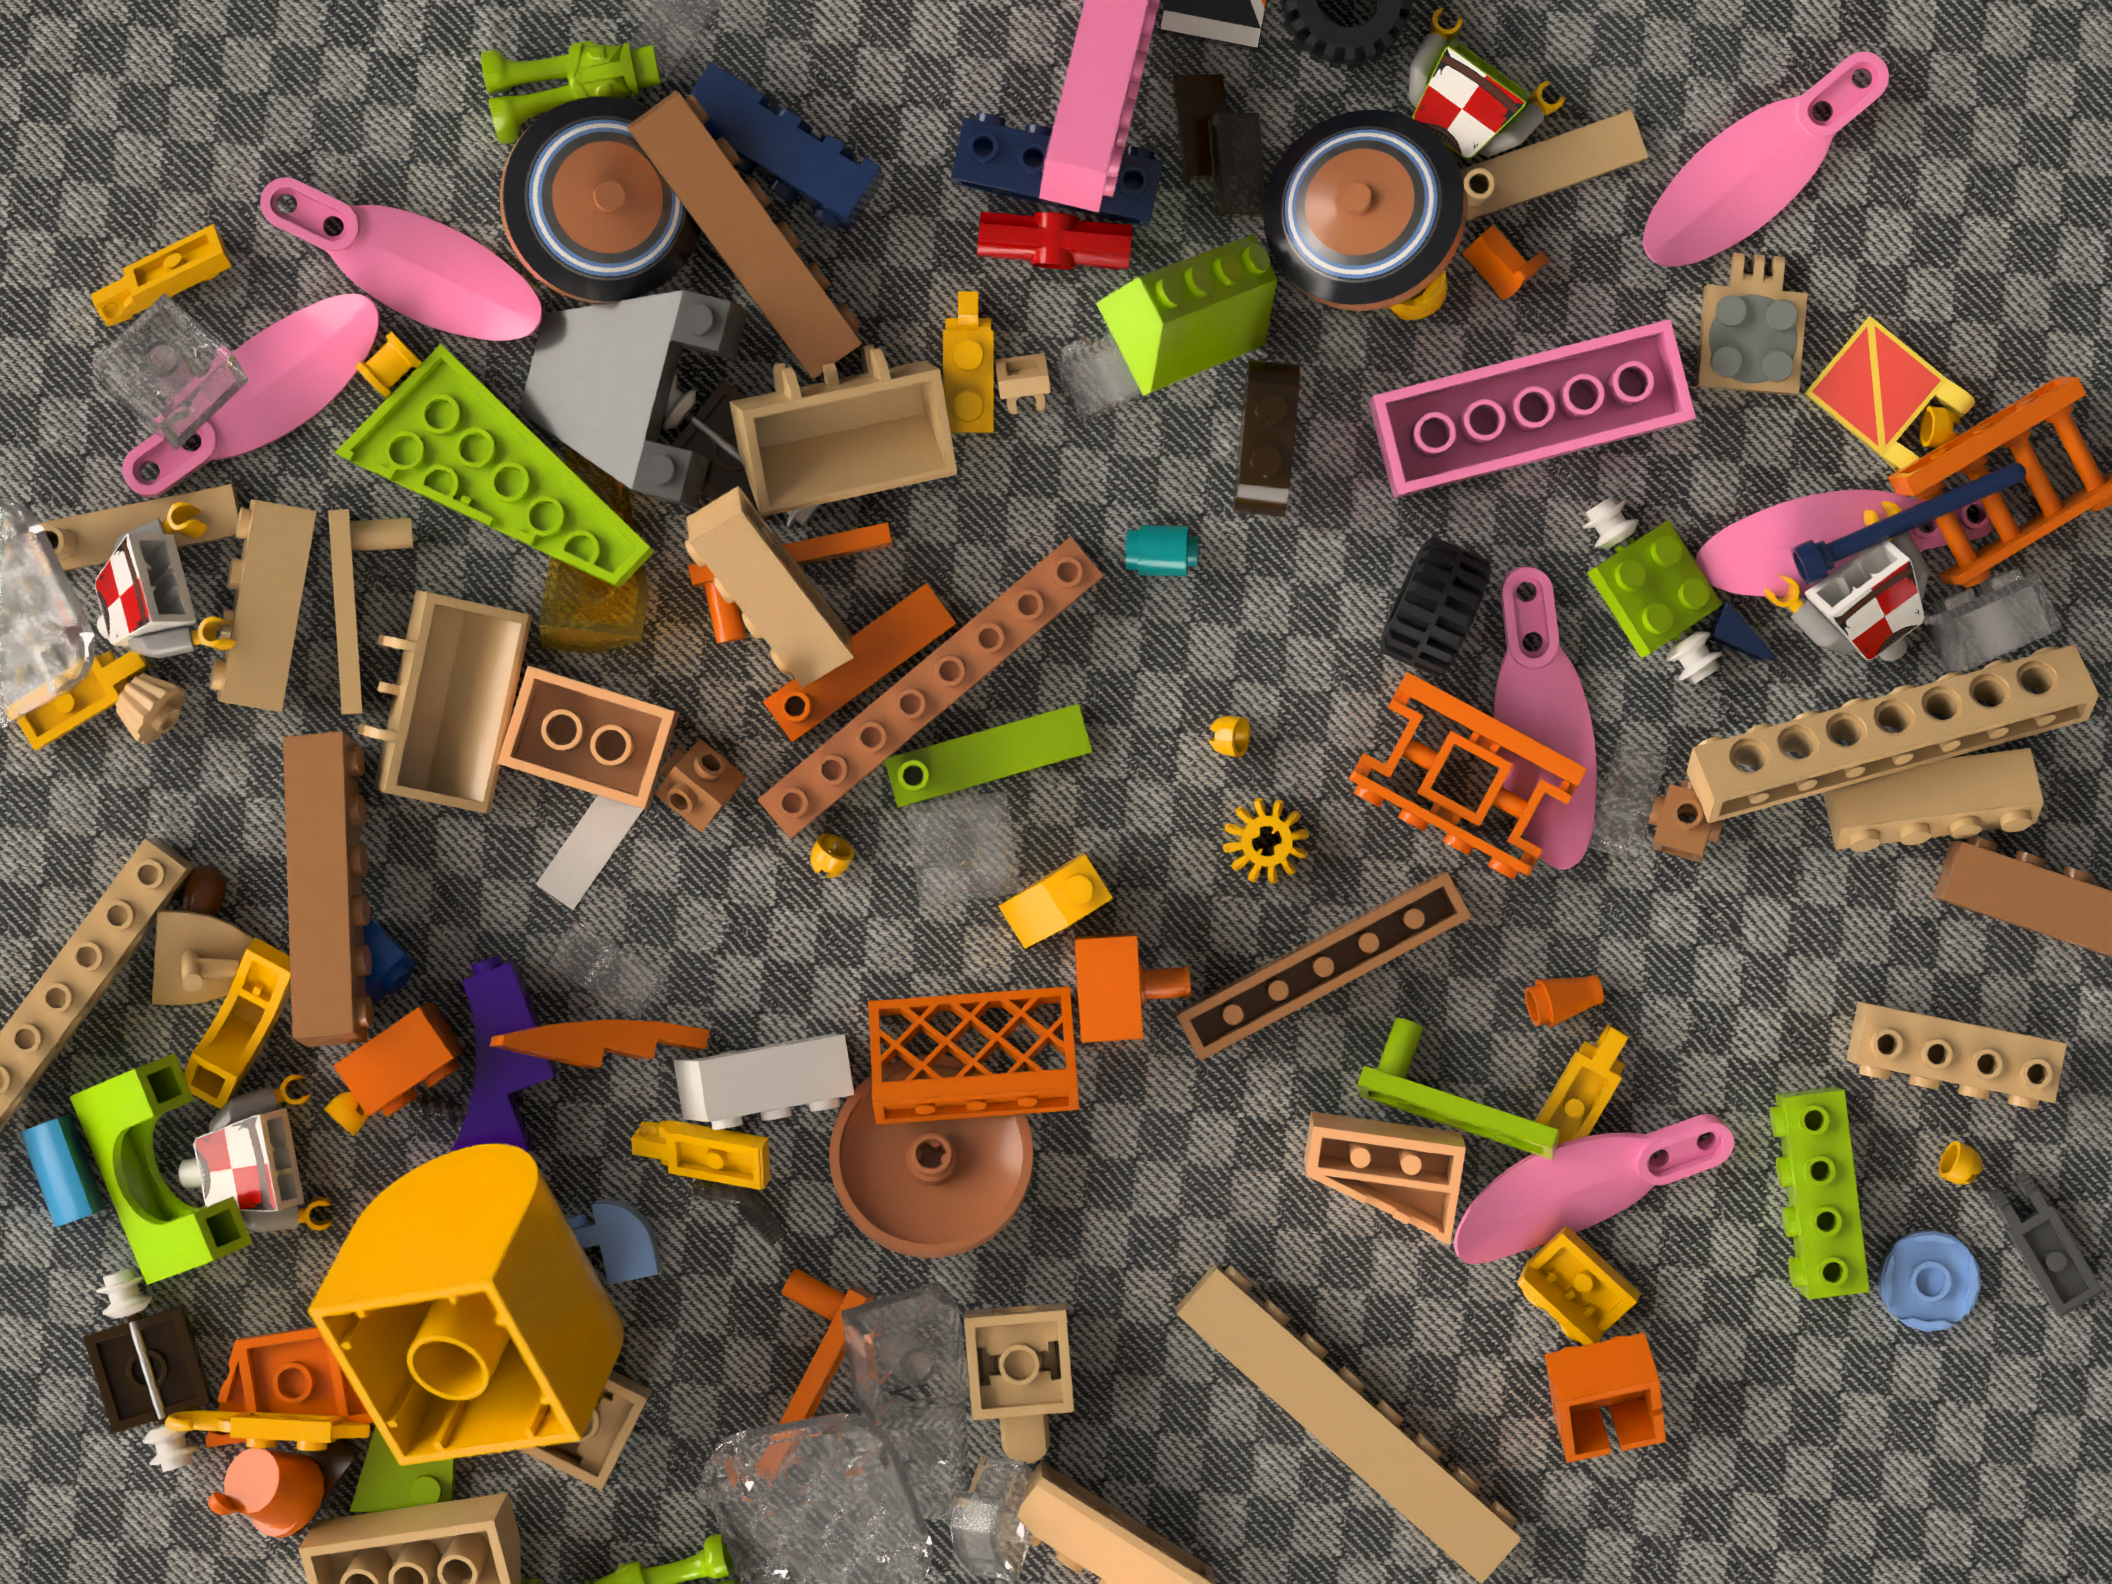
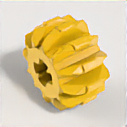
(1279, 850)

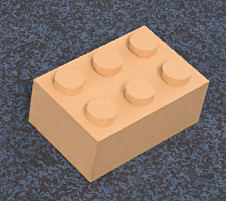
(588, 737)

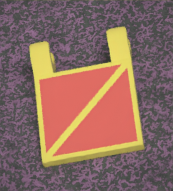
(1880, 389)

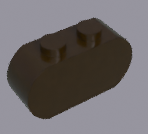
(1266, 438)

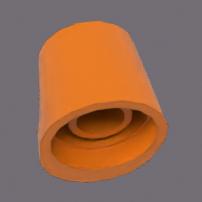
(273, 1489)

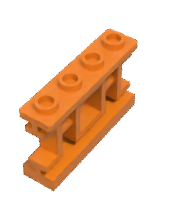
(1484, 743)

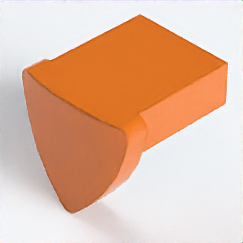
(1501, 263)

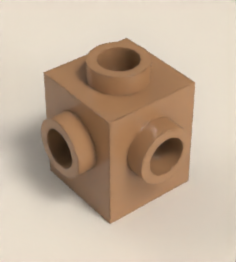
(698, 784)
(1678, 837)

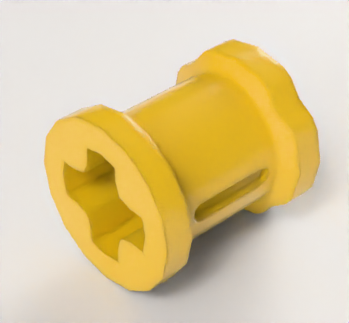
(388, 364)

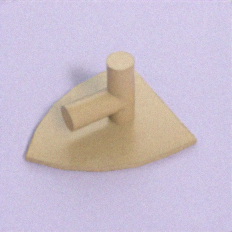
(195, 957)

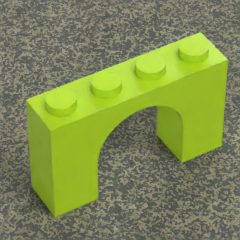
(159, 1226)

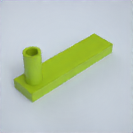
(988, 755)
(1391, 1088)

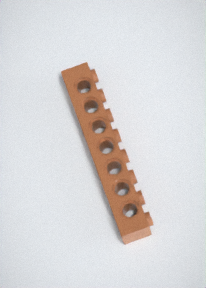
(930, 688)

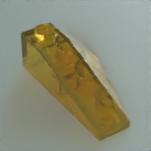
(580, 609)

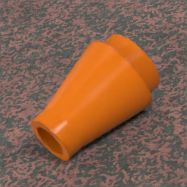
(1562, 998)

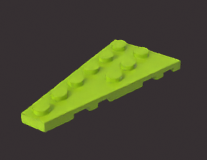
(473, 455)

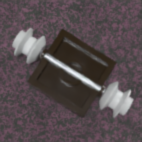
(713, 436)
(147, 1368)

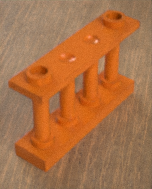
(1968, 455)

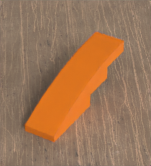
(586, 1041)

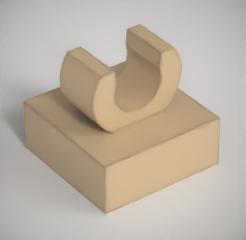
(1023, 377)

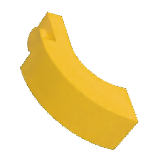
(241, 1024)

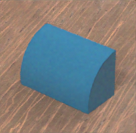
(62, 1170)

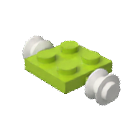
(1654, 589)

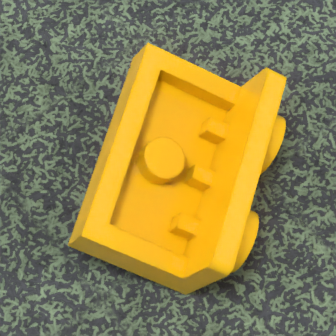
(1576, 1287)

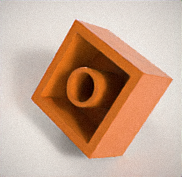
(1116, 985)

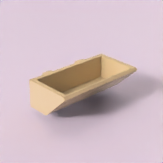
(844, 434)
(450, 701)

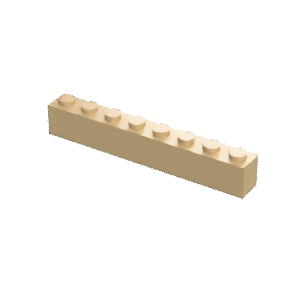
(1348, 1423)

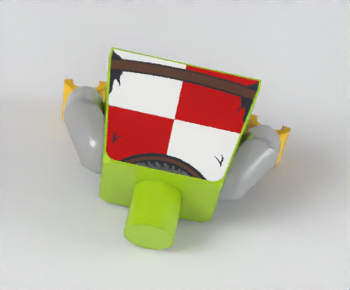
(1469, 99)

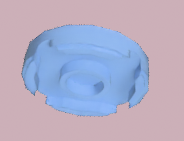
(1929, 1280)

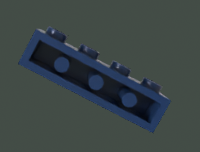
(1013, 164)

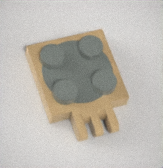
(1752, 331)

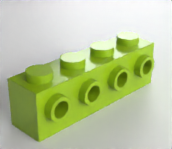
(1821, 1193)

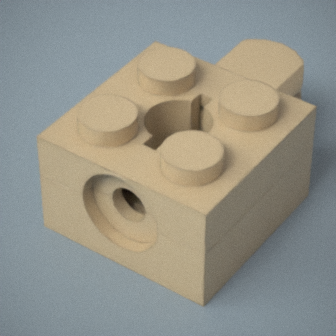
(1019, 1373)
(604, 1437)

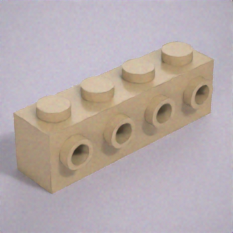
(768, 587)
(265, 604)
(1937, 800)
(1956, 1053)

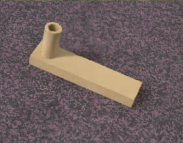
(1552, 165)
(90, 537)
(345, 538)

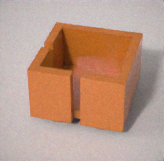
(399, 1059)
(1603, 1374)

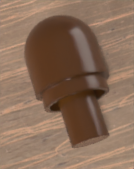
(204, 890)

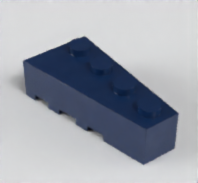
(786, 150)

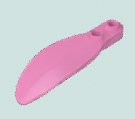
(1755, 167)
(412, 264)
(292, 377)
(1759, 547)
(1545, 701)
(1584, 1185)

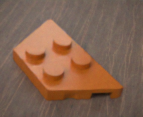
(286, 1375)

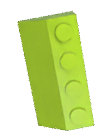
(1193, 313)

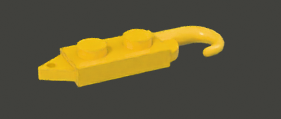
(266, 1428)

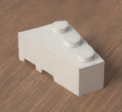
(764, 1080)

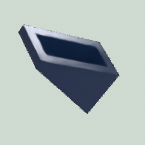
(1734, 633)

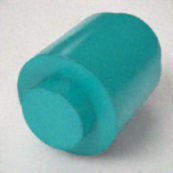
(1161, 550)

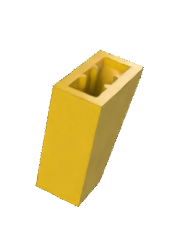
(1055, 901)

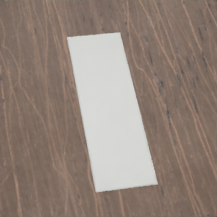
(588, 849)

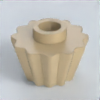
(149, 707)

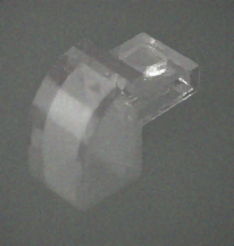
(985, 1519)

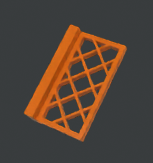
(967, 1093)

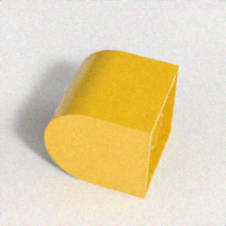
(469, 1311)

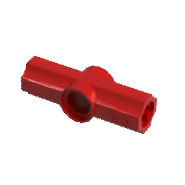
(1054, 240)

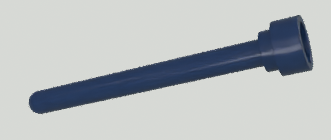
(1817, 558)

